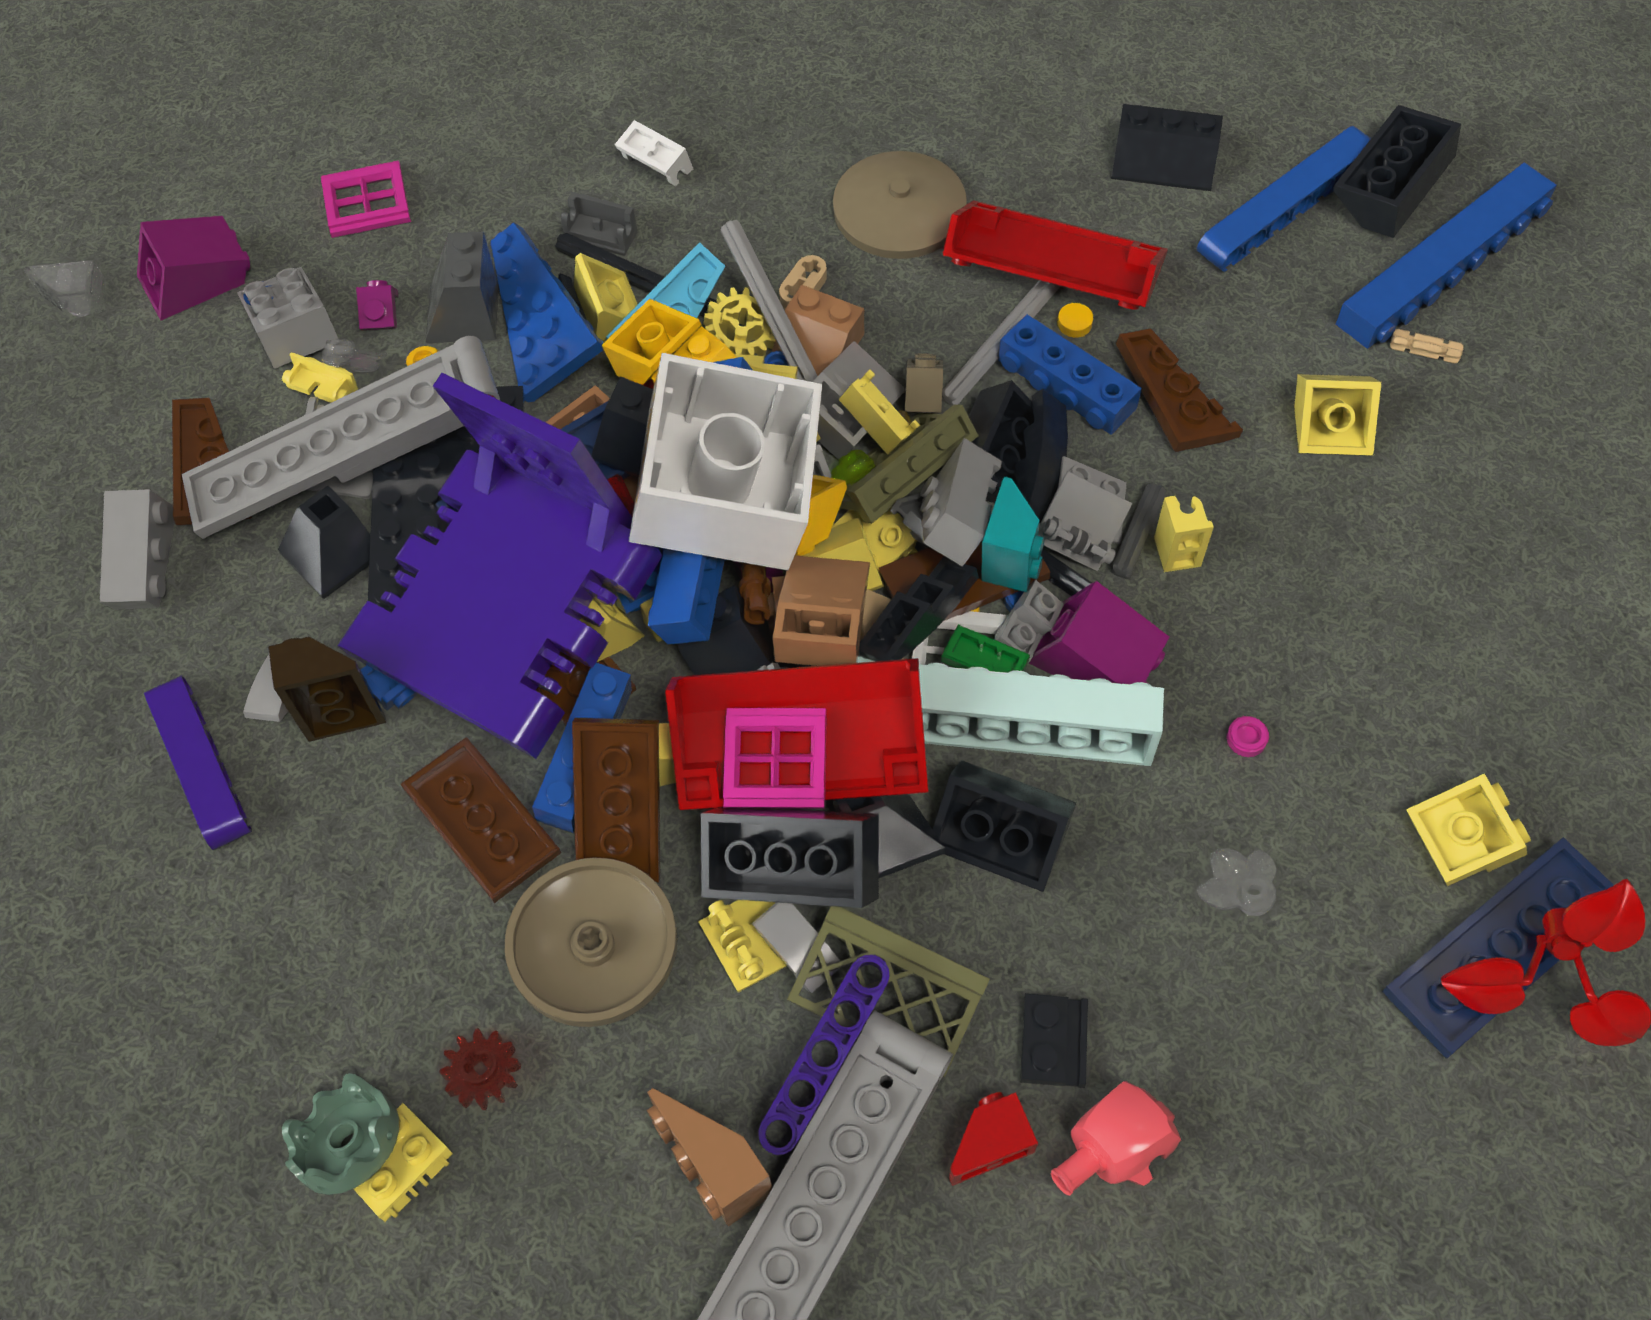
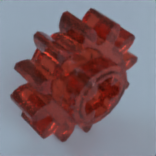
(467, 1081)

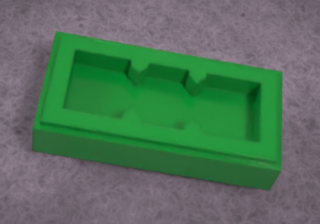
(976, 650)

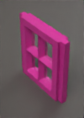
(370, 219)
(775, 795)

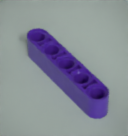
(196, 763)
(826, 1031)

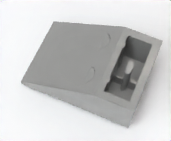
(291, 320)
(836, 425)

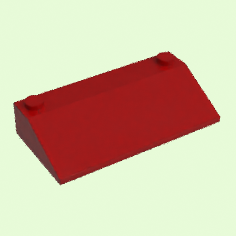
(1054, 252)
(870, 739)

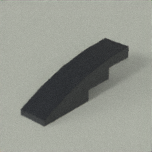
(1044, 446)
(919, 612)

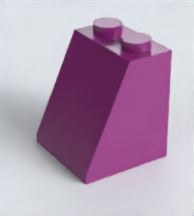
(188, 262)
(1100, 639)

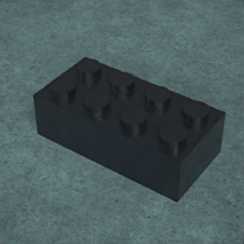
(790, 856)

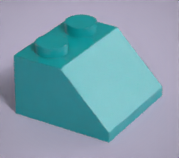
(1011, 541)

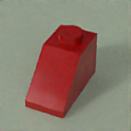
(993, 1138)

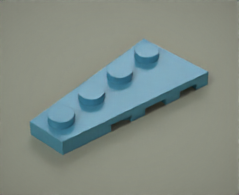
(686, 285)

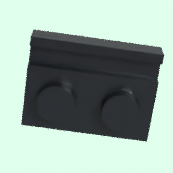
(1054, 1040)

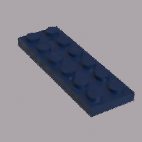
(1499, 928)

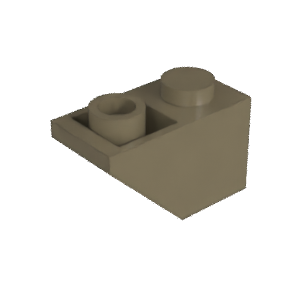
(924, 384)

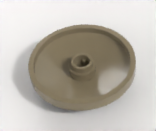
(897, 204)
(591, 942)

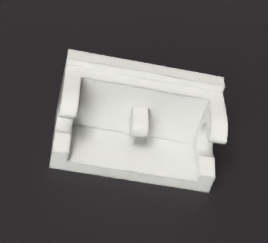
(654, 151)

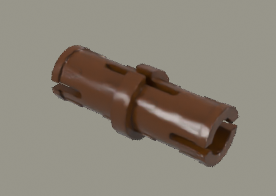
(755, 591)

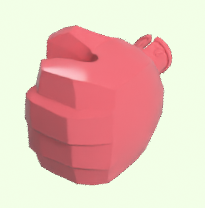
(1119, 1139)

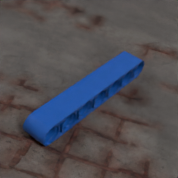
(1281, 201)

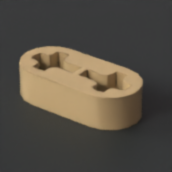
(798, 277)

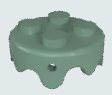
(316, 1143)

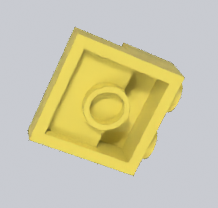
(1469, 829)

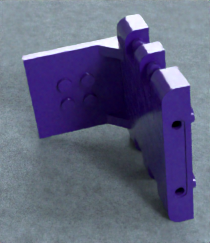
(505, 576)

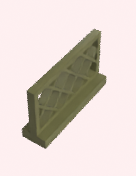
(909, 462)
(898, 952)

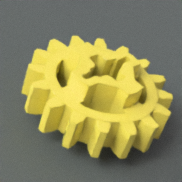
(729, 312)

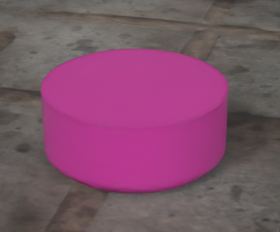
(1247, 736)

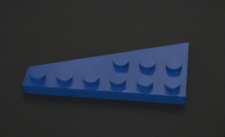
(541, 317)

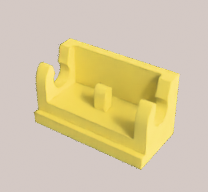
(876, 413)
(1182, 536)

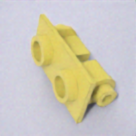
(308, 373)

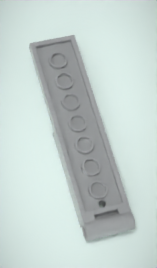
(335, 439)
(831, 1177)

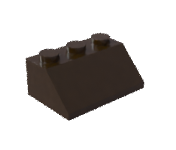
(322, 689)

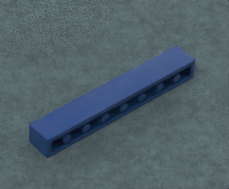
(1445, 256)
(687, 587)

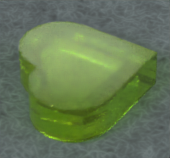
(853, 466)

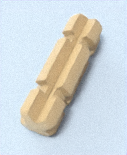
(1426, 346)

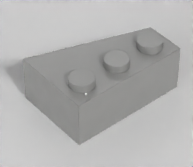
(956, 502)
(135, 548)

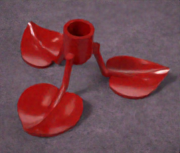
(1608, 919)

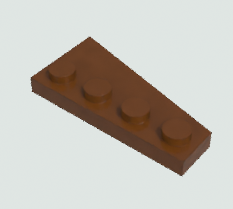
(1174, 395)
(195, 442)

